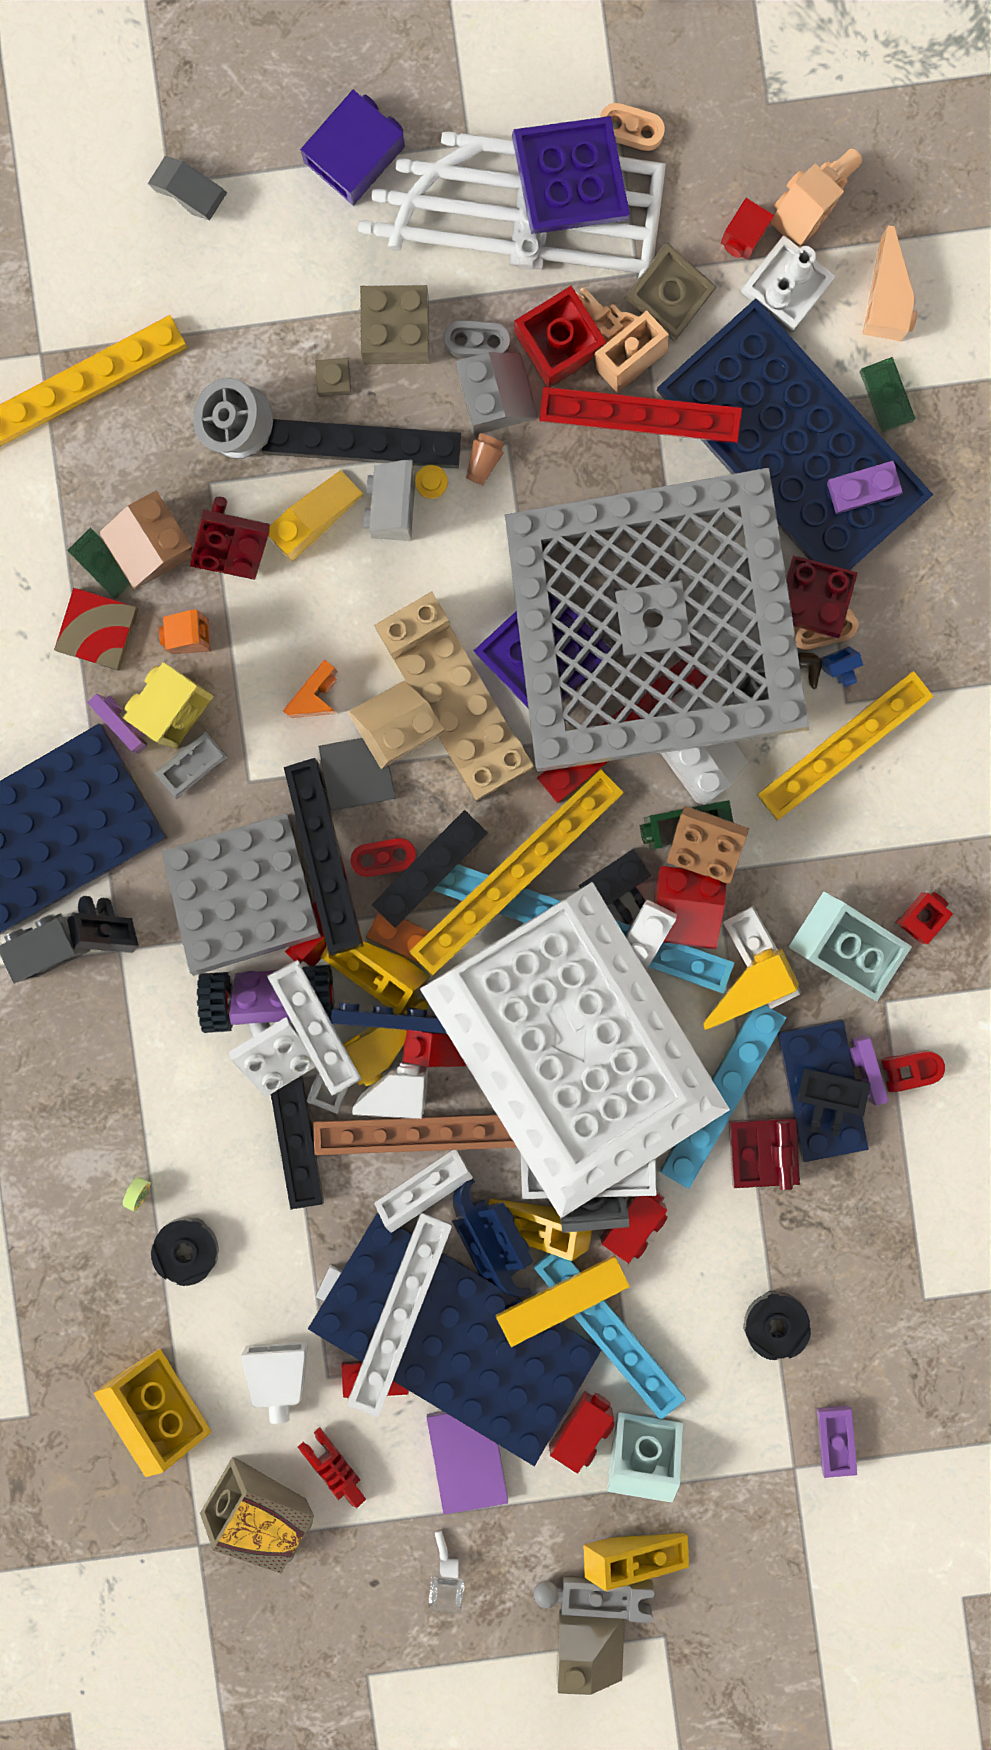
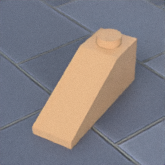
(891, 294)

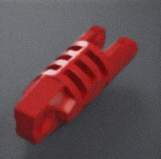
(334, 1470)

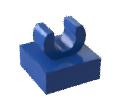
(841, 665)

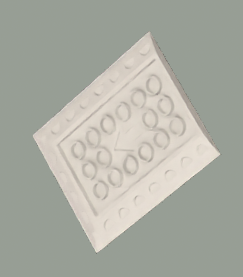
(575, 1049)

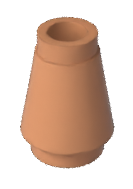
(484, 457)

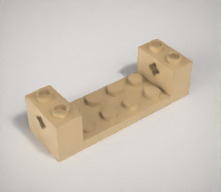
(445, 677)

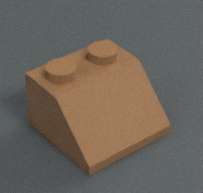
(146, 540)

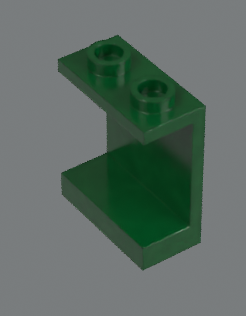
(650, 830)

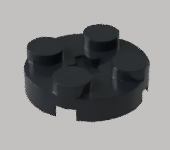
(176, 1268)
(780, 1344)

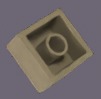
(394, 324)

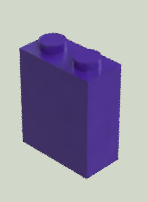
(353, 146)

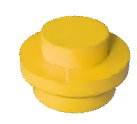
(431, 481)

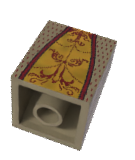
(255, 1517)

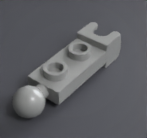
(585, 1598)

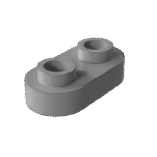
(477, 337)

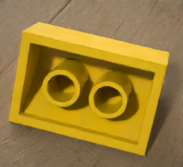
(153, 1413)

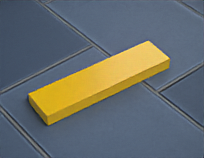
(562, 1301)

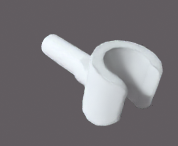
(448, 1567)

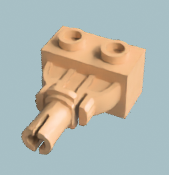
(813, 197)
(631, 341)

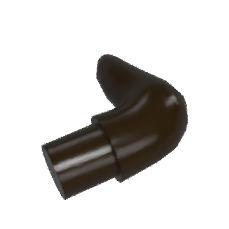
(814, 666)

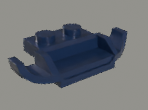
(491, 1240)

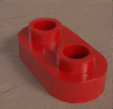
(383, 857)

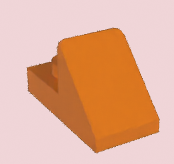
(306, 701)

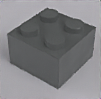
(39, 950)

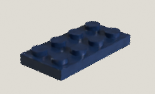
(826, 1050)

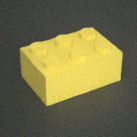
(167, 706)

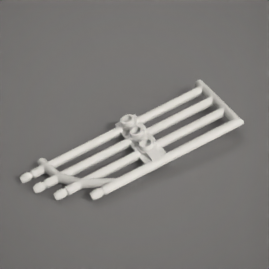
(525, 249)

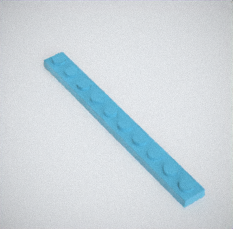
(671, 958)

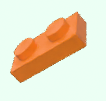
(398, 939)

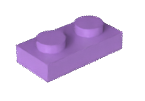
(864, 487)
(110, 712)
(864, 1056)
(837, 1441)

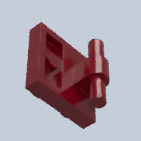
(229, 542)
(819, 595)
(764, 1153)

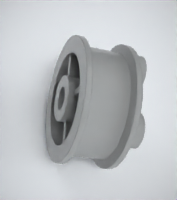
(233, 418)

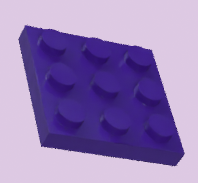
(570, 174)
(503, 653)

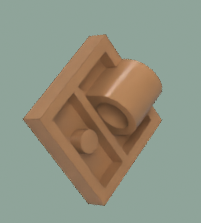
(707, 844)

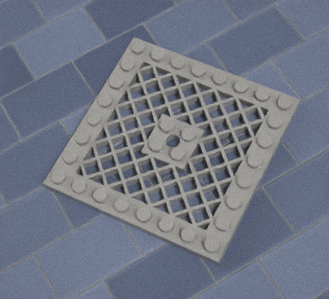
(622, 513)

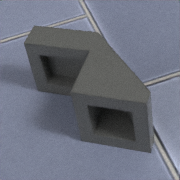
(188, 187)

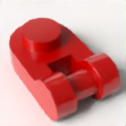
(924, 1068)

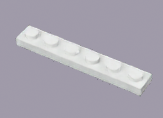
(399, 1315)

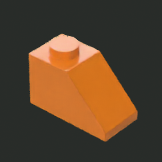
(185, 632)

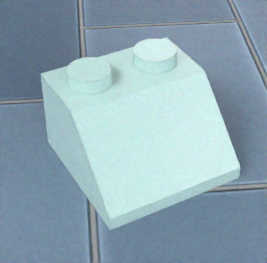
(645, 1457)

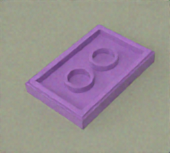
(465, 1465)

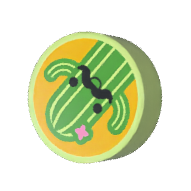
(136, 1194)

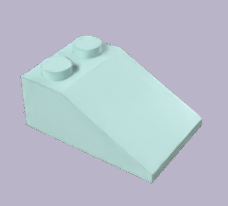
(850, 946)

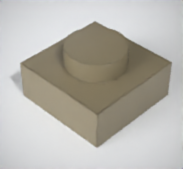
(333, 377)

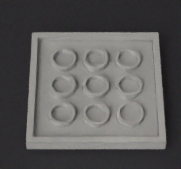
(240, 894)

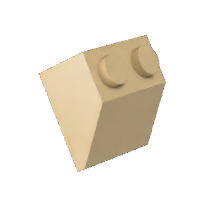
(395, 723)

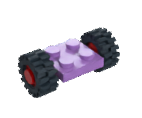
(252, 998)

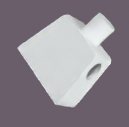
(275, 1376)

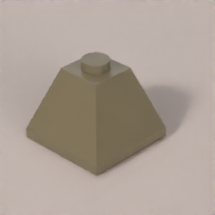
(589, 1653)

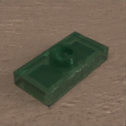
(887, 394)
(99, 562)

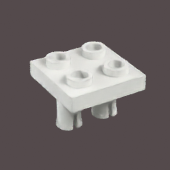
(788, 282)
(272, 1056)

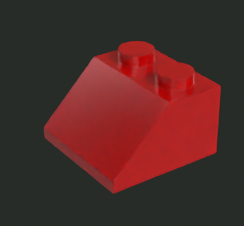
(558, 336)
(696, 901)

